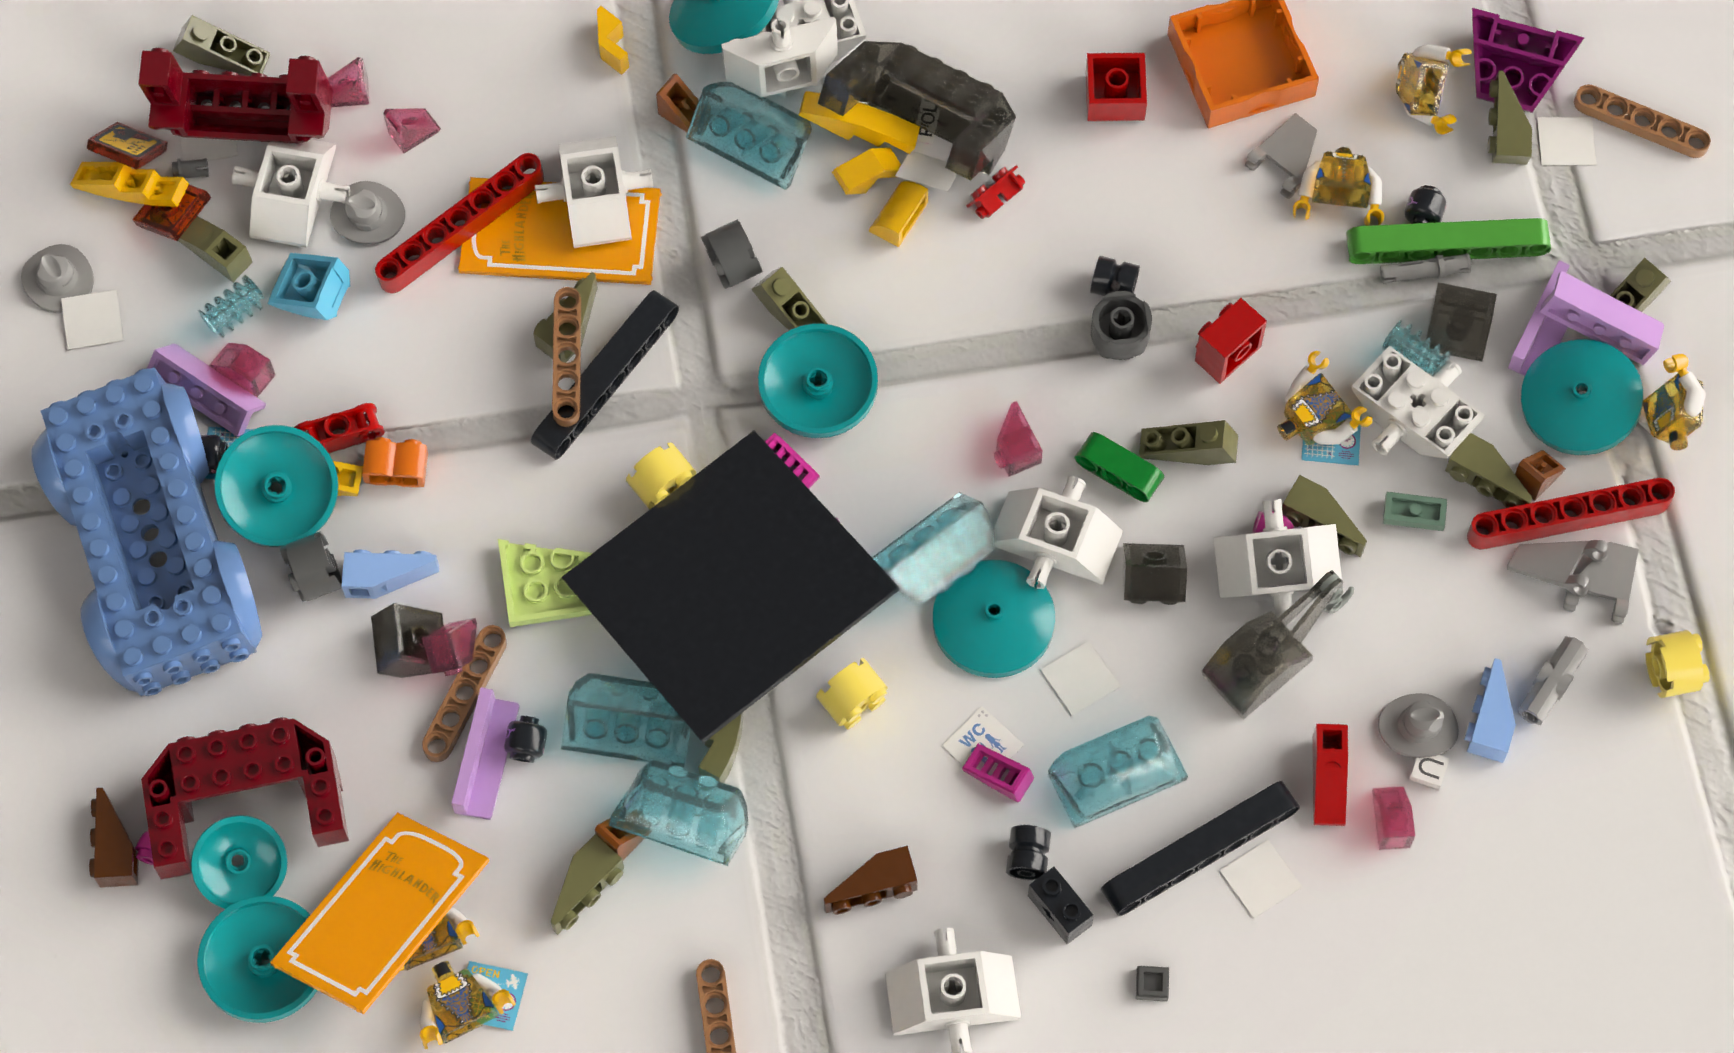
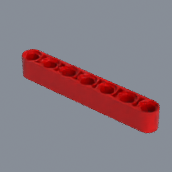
(454, 235)
(1581, 504)

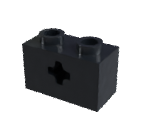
(1060, 905)

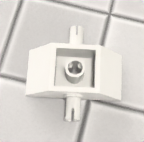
(848, 21)
(782, 58)
(290, 190)
(595, 191)
(1415, 405)
(1057, 533)
(1246, 566)
(921, 989)

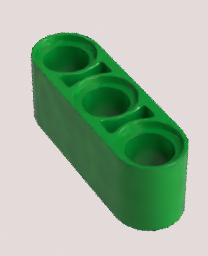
(1119, 467)

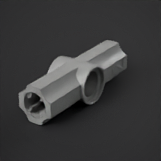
(1553, 680)

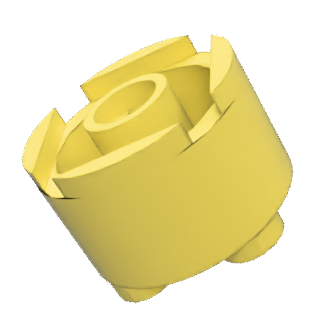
(660, 474)
(1676, 663)
(852, 693)

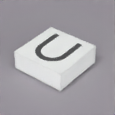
(1430, 771)

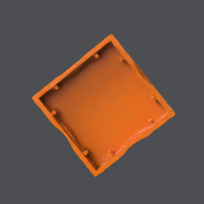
(1242, 58)

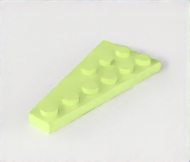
(535, 583)

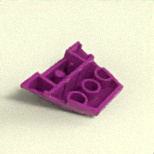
(1525, 54)

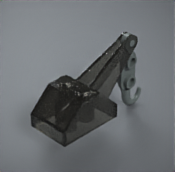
(1268, 654)

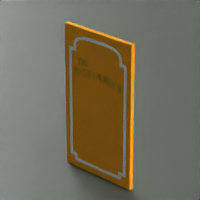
(538, 242)
(379, 913)

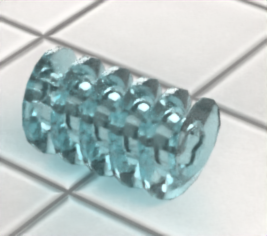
(233, 306)
(1415, 350)

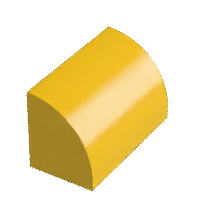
(900, 212)

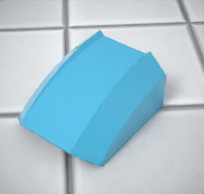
(311, 286)

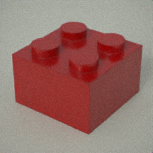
(1116, 87)
(1229, 339)

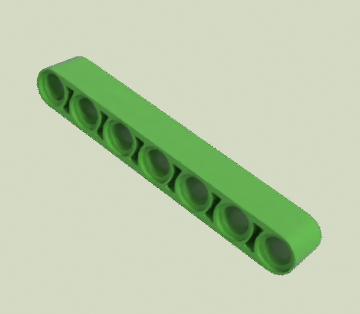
(1426, 240)

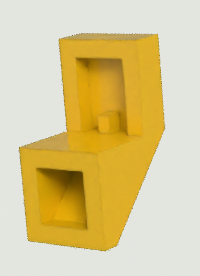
(609, 33)
(863, 170)

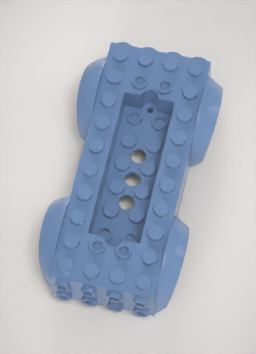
(94, 465)

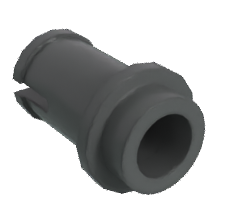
(188, 168)

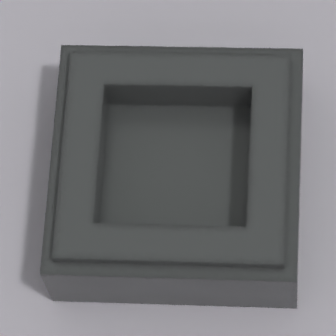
(1152, 983)

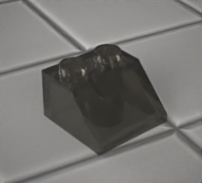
(1461, 320)
(1154, 573)
(399, 639)

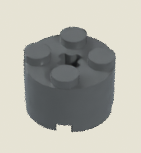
(731, 254)
(1121, 326)
(312, 567)

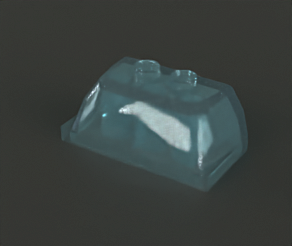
(750, 131)
(939, 548)
(623, 721)
(1116, 770)
(684, 812)

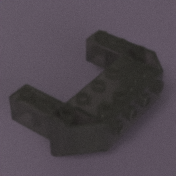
(928, 95)

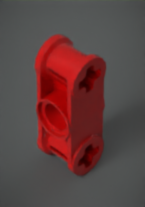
(350, 420)

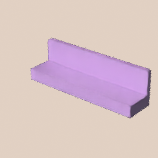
(1603, 318)
(1540, 332)
(206, 388)
(484, 756)

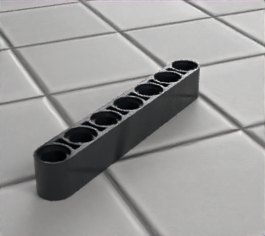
(608, 371)
(1200, 848)

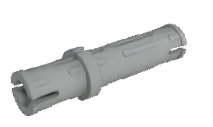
(1437, 266)

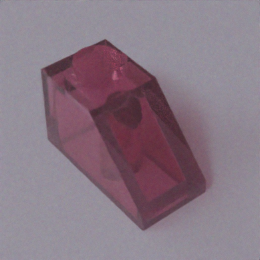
(244, 367)
(1016, 443)
(451, 646)
(1393, 818)

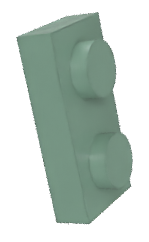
(1415, 511)

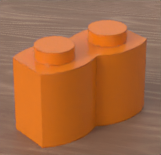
(395, 463)

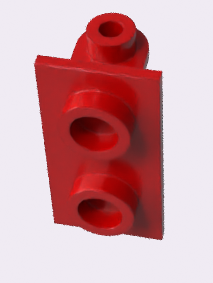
(986, 197)

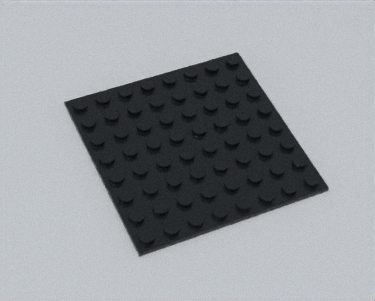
(730, 585)

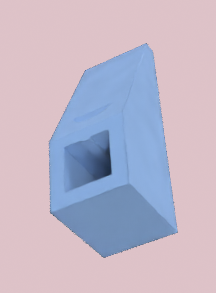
(380, 573)
(1495, 720)

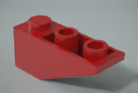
(1330, 774)

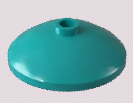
(262, 865)

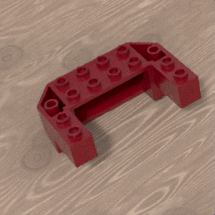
(296, 101)
(235, 763)

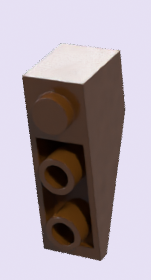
(114, 852)
(881, 877)

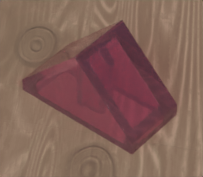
(350, 85)
(410, 126)

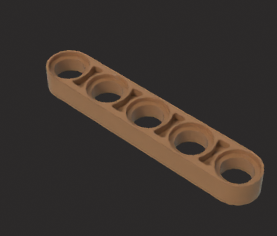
(1651, 132)
(562, 369)
(464, 707)
(720, 1020)

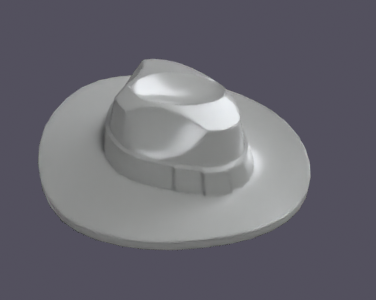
(369, 214)
(56, 274)
(1418, 726)

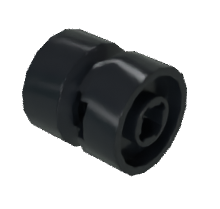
(1112, 277)
(1028, 847)

